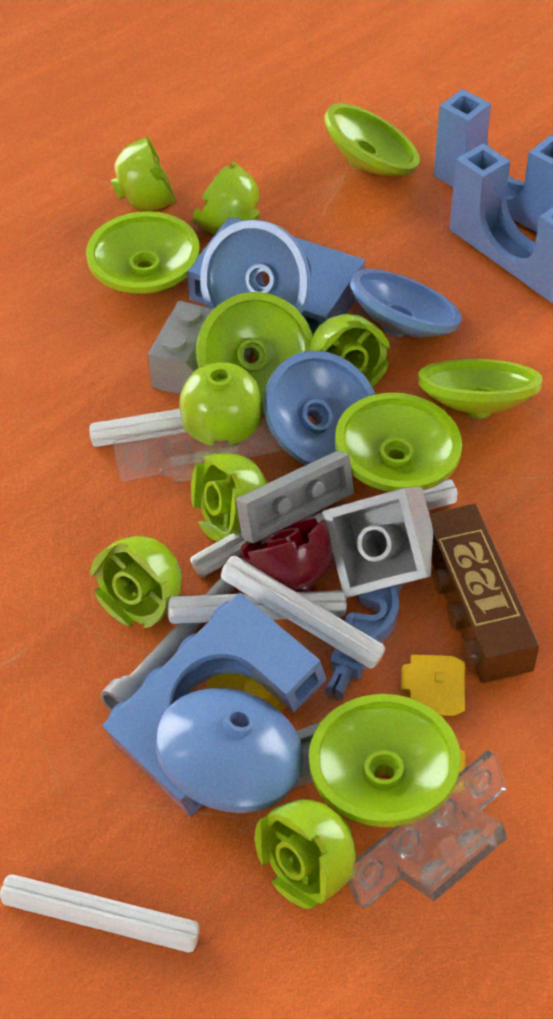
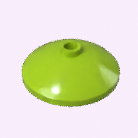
(370, 141)
(142, 252)
(255, 323)
(480, 385)
(399, 441)
(387, 738)

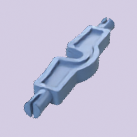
(377, 626)

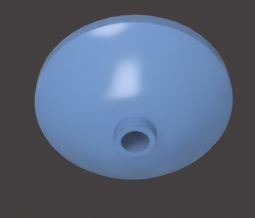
(243, 254)
(404, 304)
(313, 386)
(229, 750)

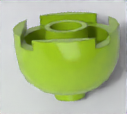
(142, 177)
(228, 196)
(356, 342)
(220, 404)
(216, 488)
(136, 579)
(307, 849)

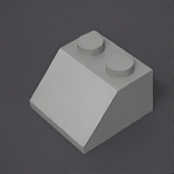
(174, 351)
(381, 540)

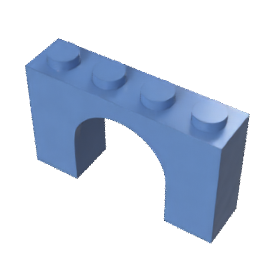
(465, 125)
(484, 220)
(329, 280)
(233, 642)

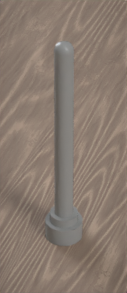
(127, 686)

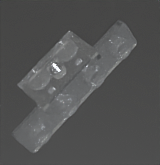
(177, 453)
(439, 847)

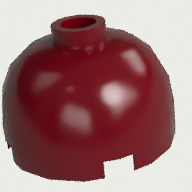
(294, 554)

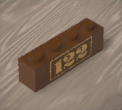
(480, 596)

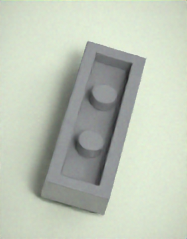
(295, 496)

